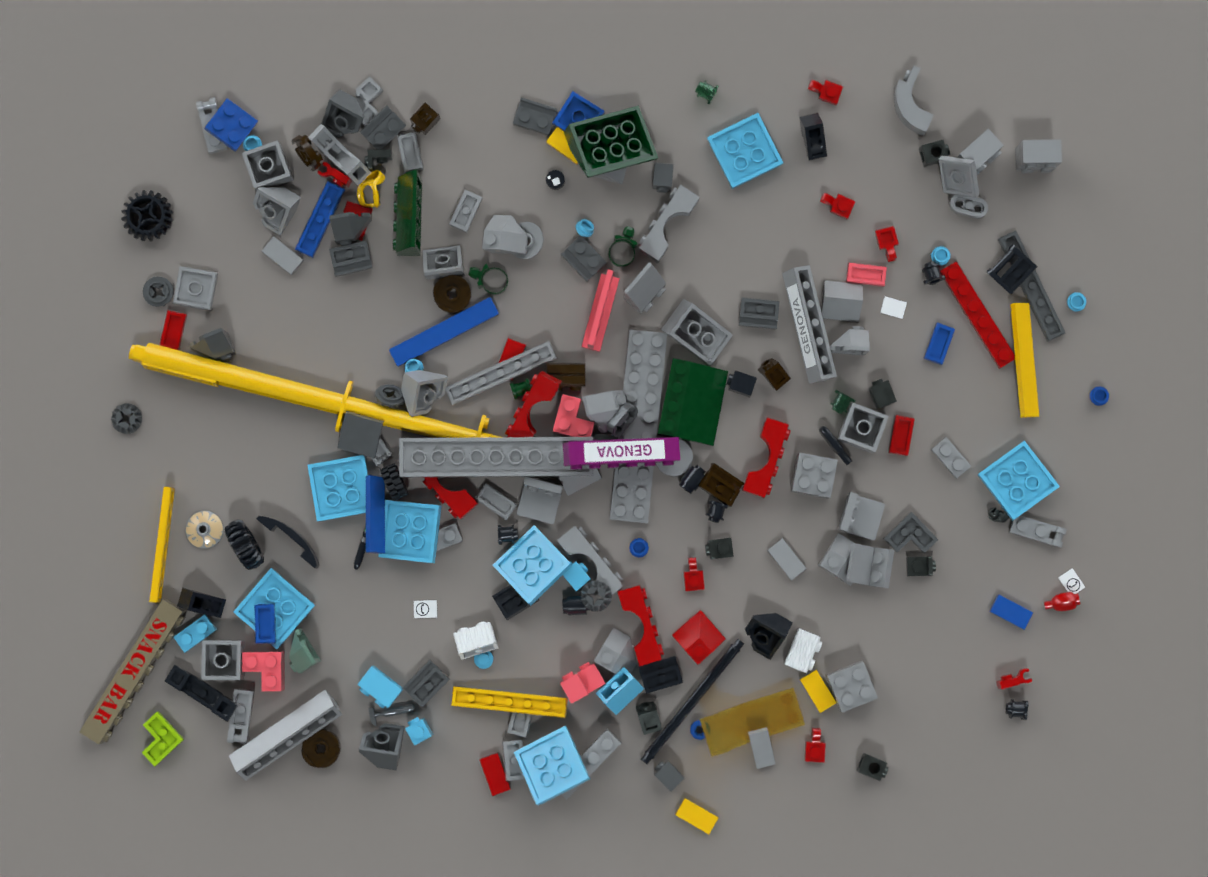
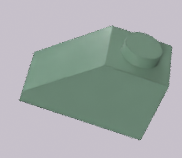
(302, 653)

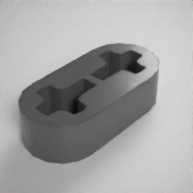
(622, 419)

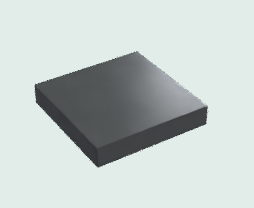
(360, 434)

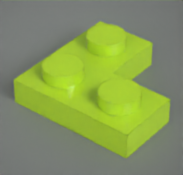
(165, 738)

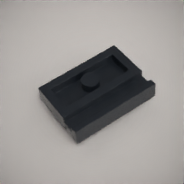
(510, 602)
(660, 674)

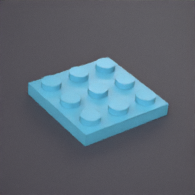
(745, 150)
(1018, 480)
(339, 487)
(411, 531)
(532, 565)
(290, 605)
(551, 765)

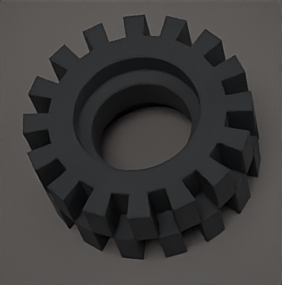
(394, 483)

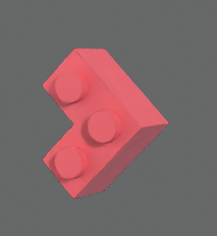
(567, 421)
(270, 664)
(582, 683)

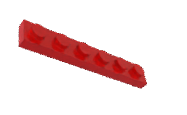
(977, 315)

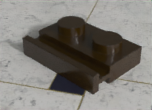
(721, 484)

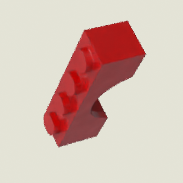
(543, 389)
(773, 434)
(459, 501)
(647, 649)

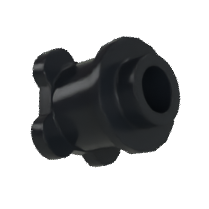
(932, 273)
(716, 511)
(507, 534)
(1017, 709)

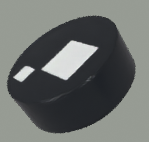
(555, 180)

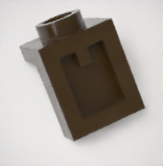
(774, 373)

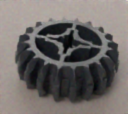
(149, 209)
(244, 544)

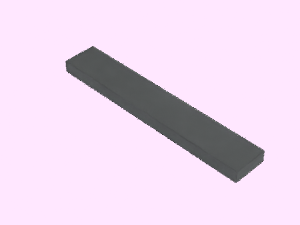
(1035, 293)

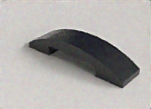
(308, 555)
(201, 692)

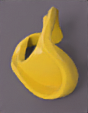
(373, 179)

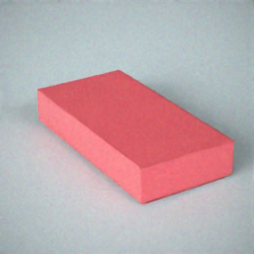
(866, 274)

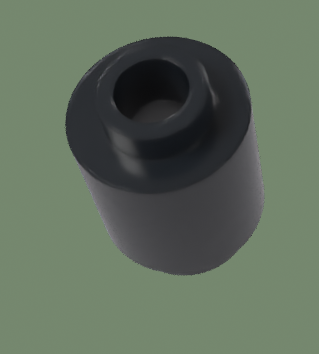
(692, 479)
(574, 606)

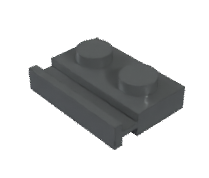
(535, 116)
(382, 128)
(351, 258)
(583, 258)
(759, 313)
(426, 683)

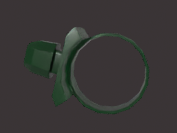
(628, 233)
(475, 273)

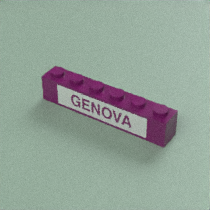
(621, 451)

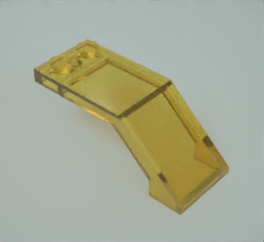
(731, 726)

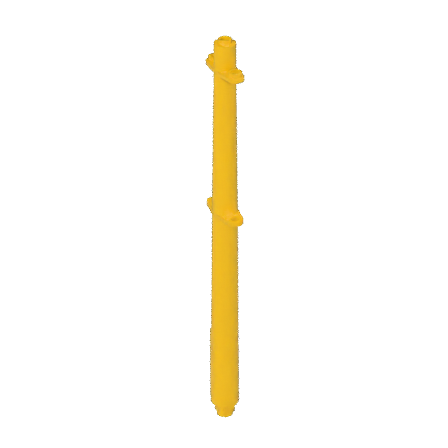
(219, 373)

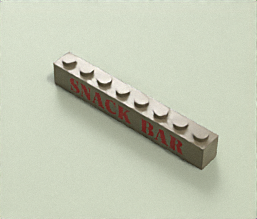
(133, 671)

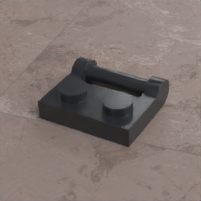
(1016, 273)

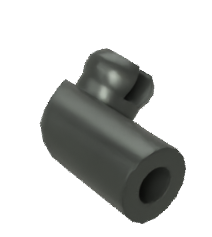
(997, 515)

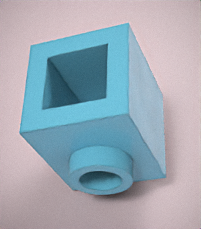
(577, 575)
(418, 730)

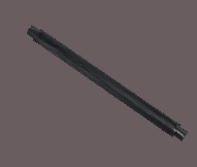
(692, 701)

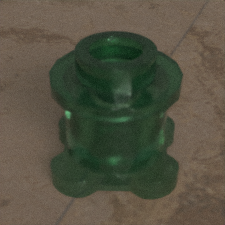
(706, 91)
(841, 402)

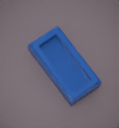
(939, 343)
(1011, 612)
(265, 623)

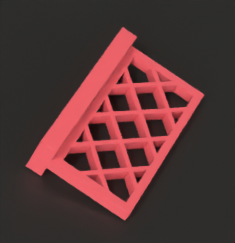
(600, 311)

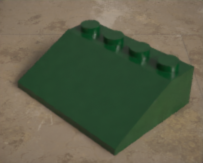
(610, 142)
(408, 214)
(693, 402)

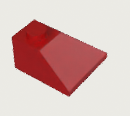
(698, 637)

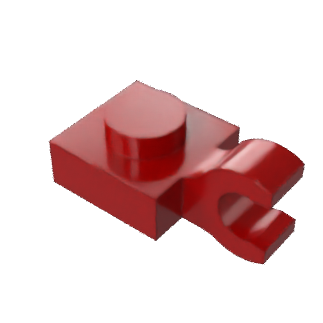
(828, 91)
(338, 178)
(840, 206)
(887, 240)
(693, 579)
(1009, 681)
(815, 749)

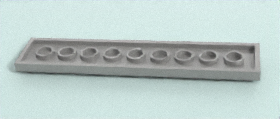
(643, 390)
(486, 457)

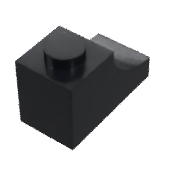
(813, 136)
(201, 603)

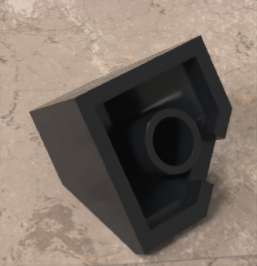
(767, 633)

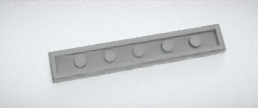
(500, 373)

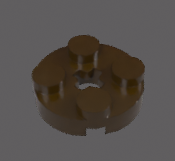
(306, 152)
(447, 284)
(319, 759)

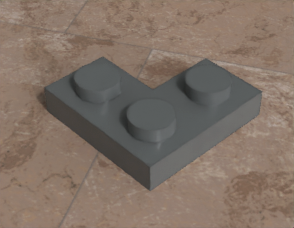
(911, 529)

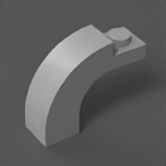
(905, 107)
(339, 155)

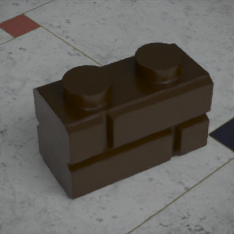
(570, 374)

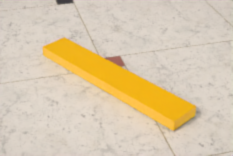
(1024, 360)
(162, 544)
(509, 702)

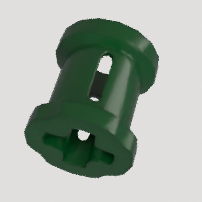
(520, 388)

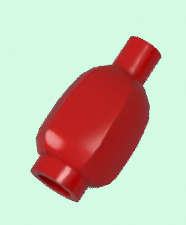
(1063, 602)

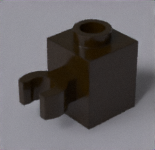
(424, 119)

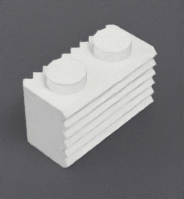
(475, 640)
(803, 650)

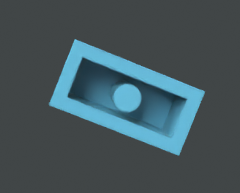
(380, 687)
(619, 691)

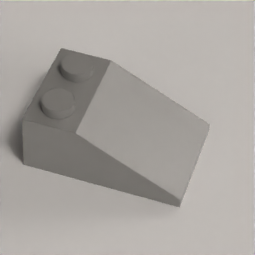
(645, 289)
(697, 332)

